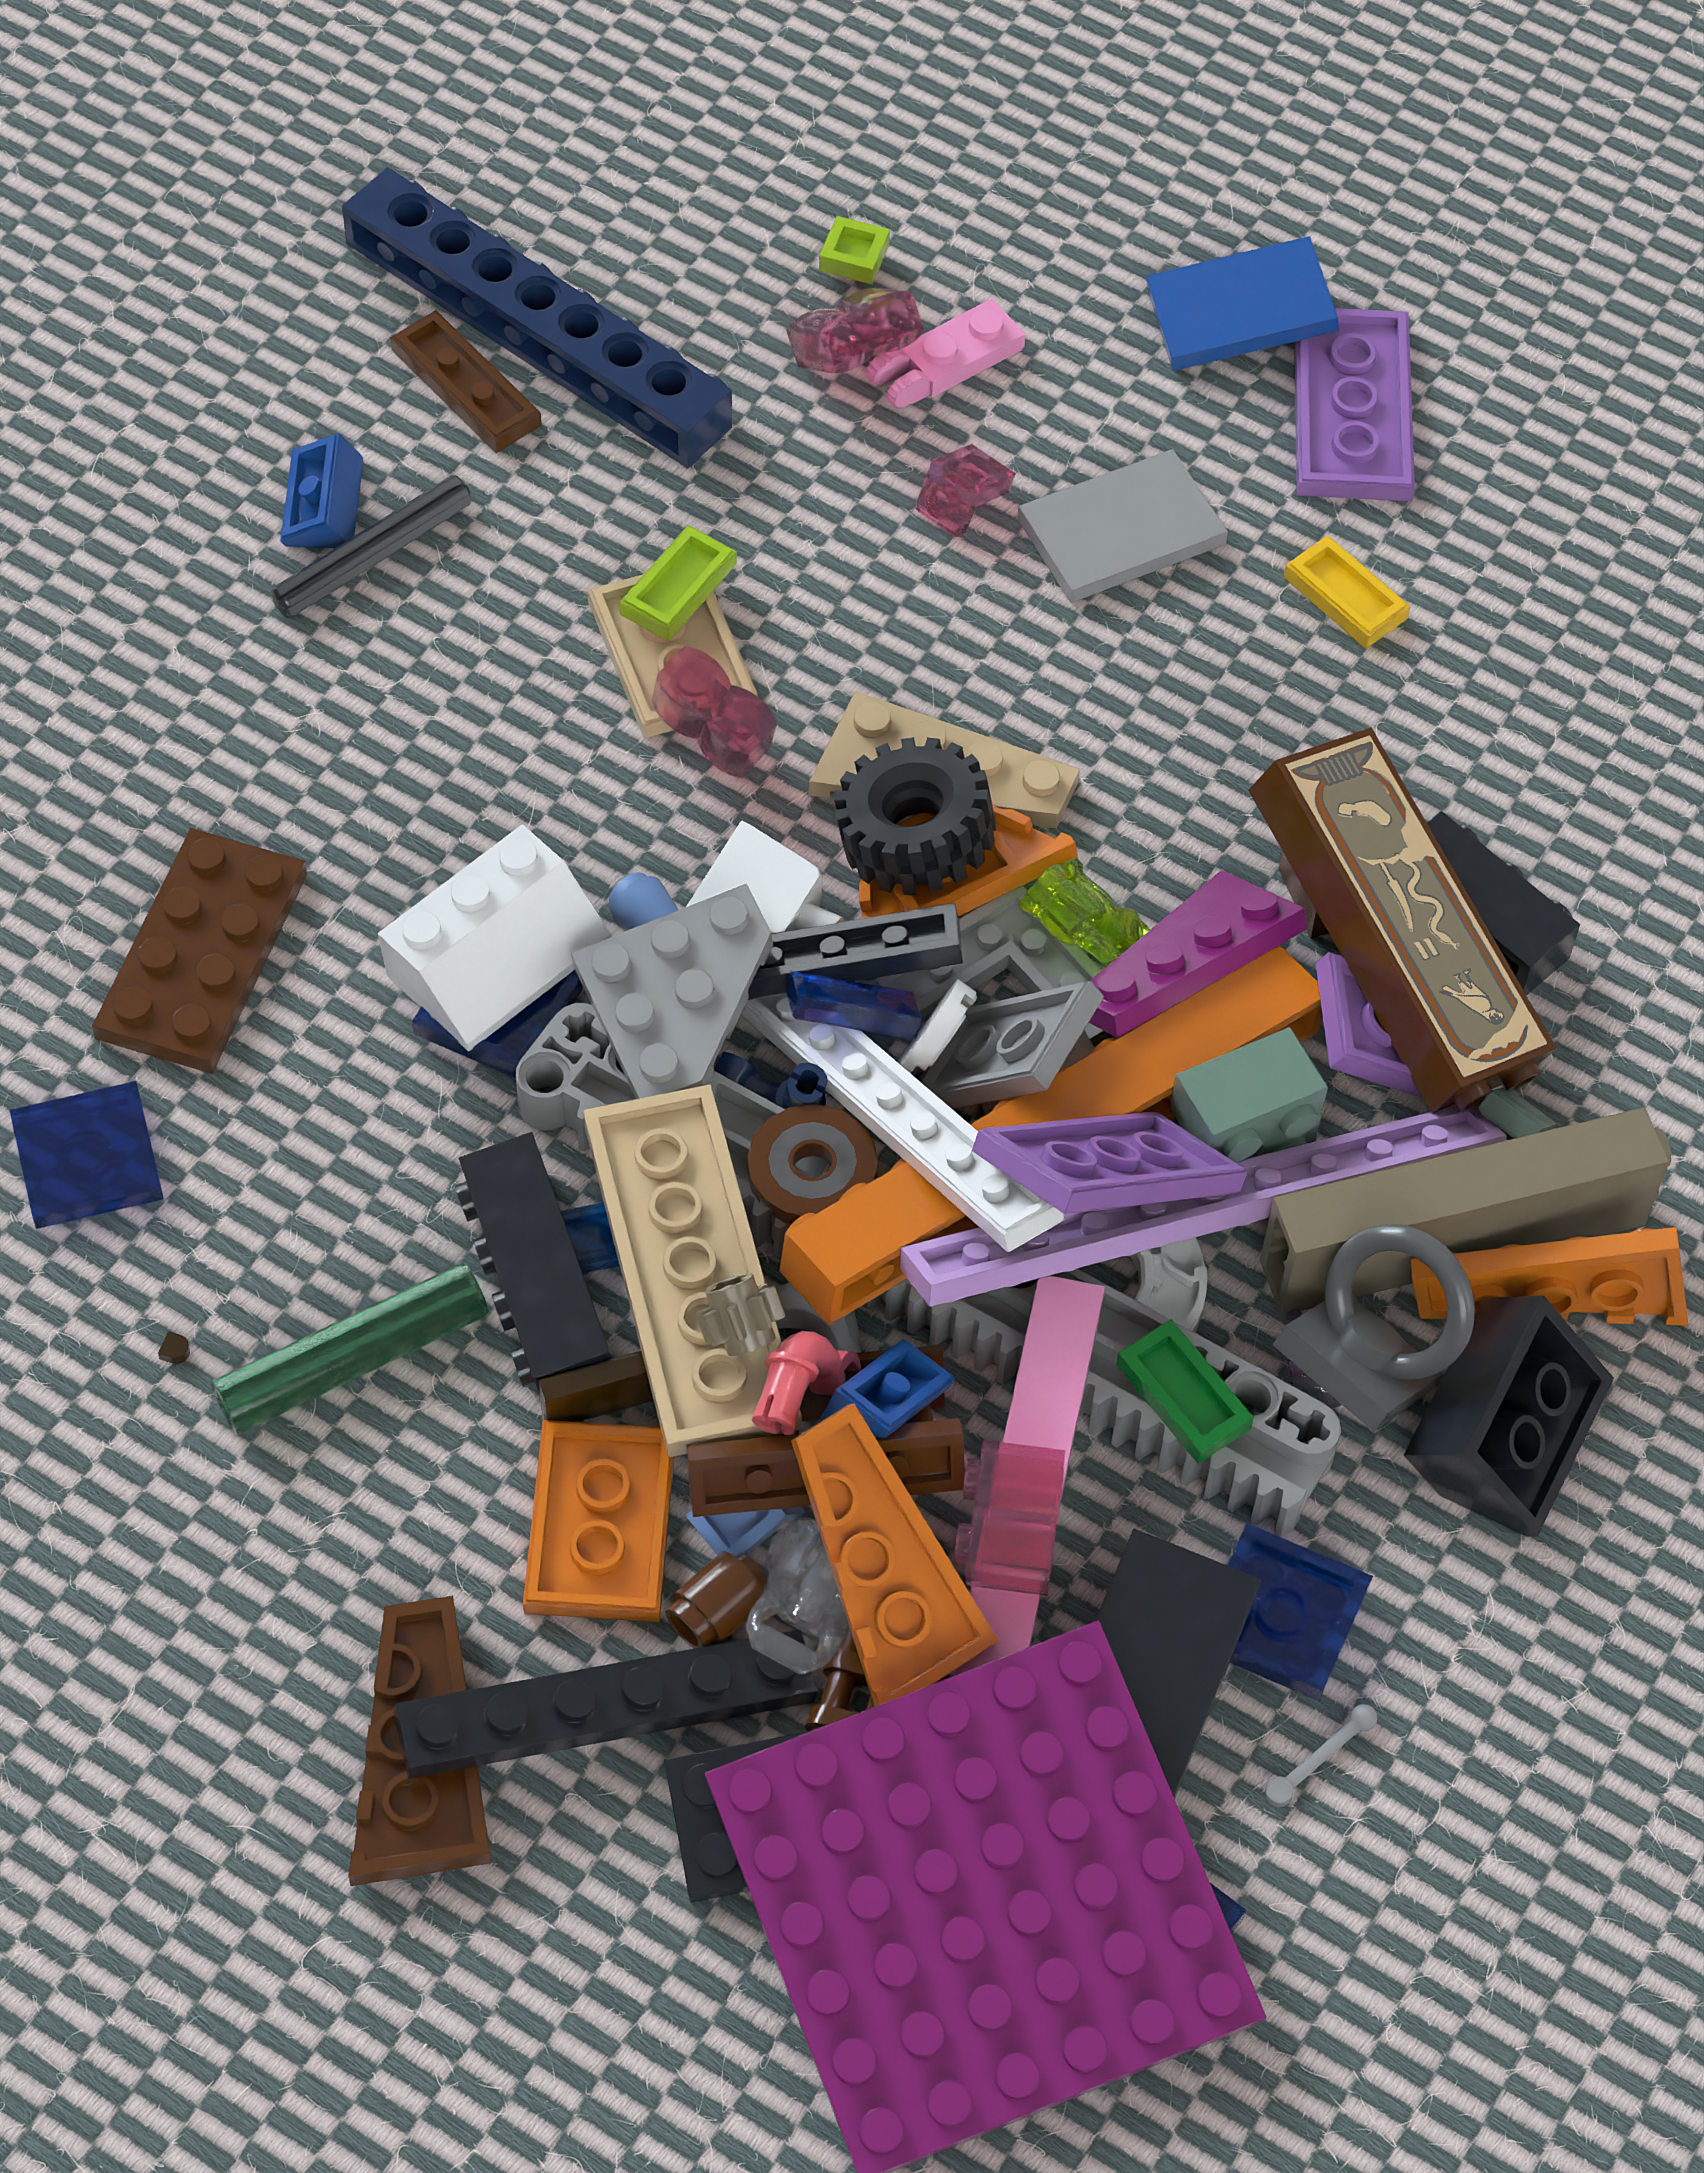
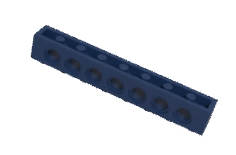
(538, 317)

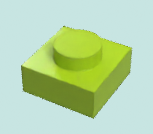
(854, 250)

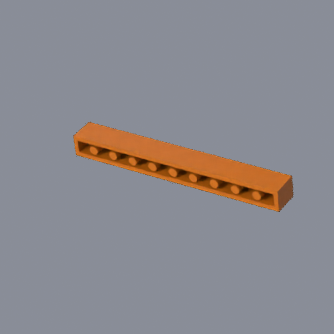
(856, 1244)

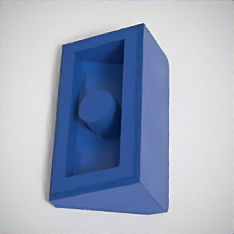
(322, 494)
(892, 1388)

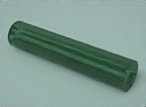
(349, 1348)

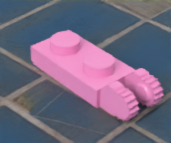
(947, 354)

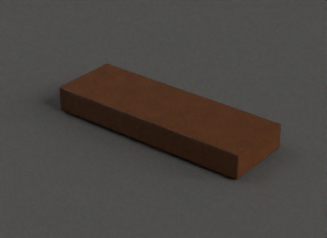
(466, 381)

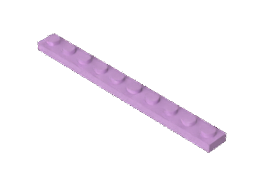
(975, 1263)

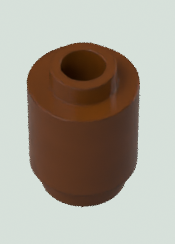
(716, 1599)

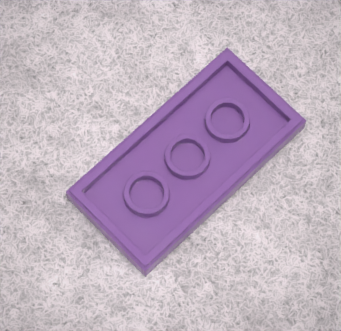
(1355, 409)
(1109, 1161)

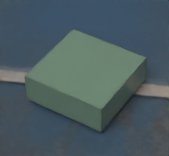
(1514, 1114)

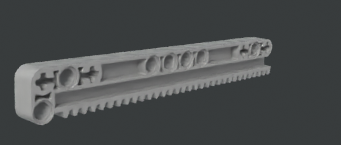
(1260, 1468)

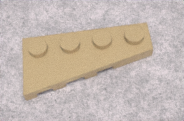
(1015, 776)

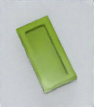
(678, 583)

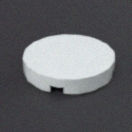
(938, 1028)

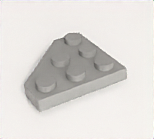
(676, 988)

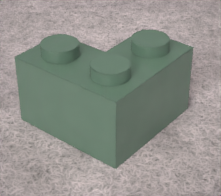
(1252, 1098)

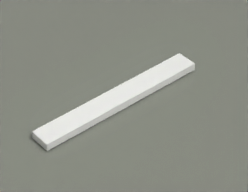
(908, 1121)

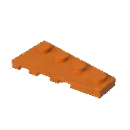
(1581, 1274)
(891, 1573)

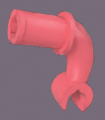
(796, 1364)

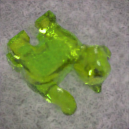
(1082, 912)

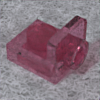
(960, 484)

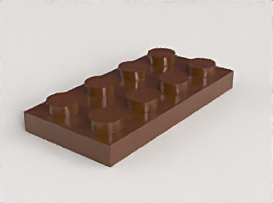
(200, 950)

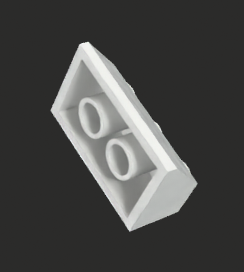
(491, 937)

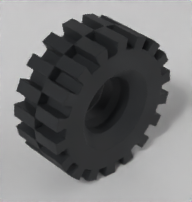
(912, 783)

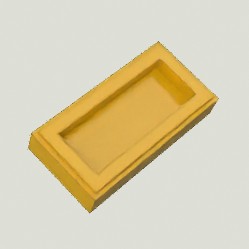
(1346, 591)

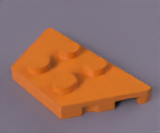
(1015, 859)

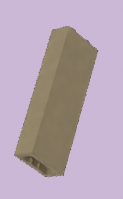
(1517, 1191)

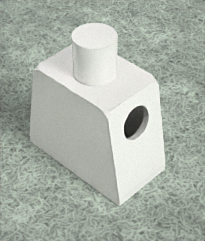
(780, 881)

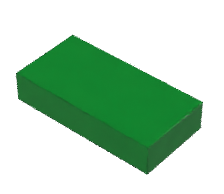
(1184, 1391)

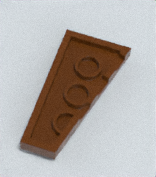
(429, 1819)

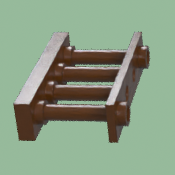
(767, 1476)

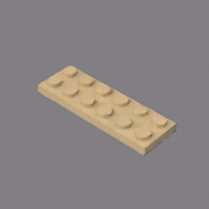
(675, 1235)

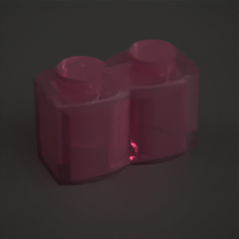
(853, 331)
(701, 703)
(1013, 1517)

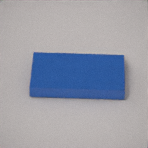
(1242, 303)

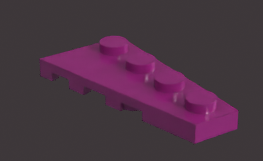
(1191, 948)

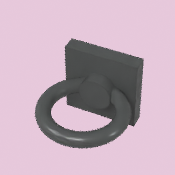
(1360, 1354)

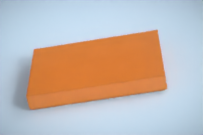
(599, 1522)

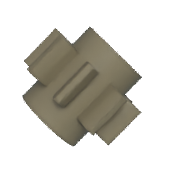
(740, 1314)

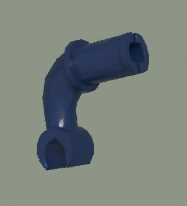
(802, 1088)

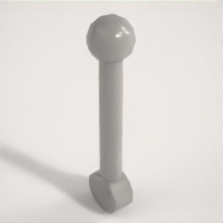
(1280, 1789)

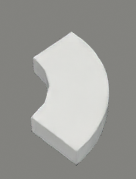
(1173, 1281)

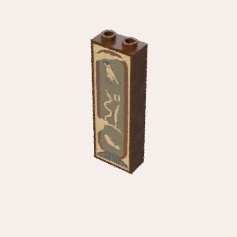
(1402, 921)

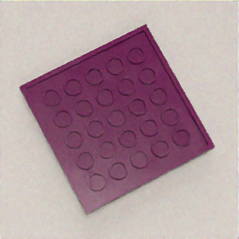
(982, 1900)

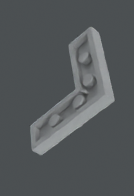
(997, 939)

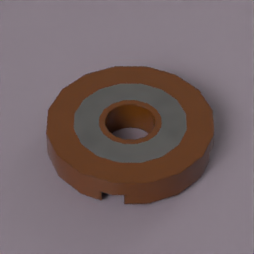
(805, 1133)

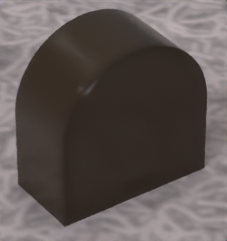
(174, 1348)

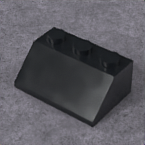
(1510, 1414)

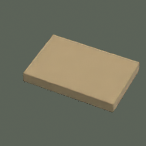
(642, 654)

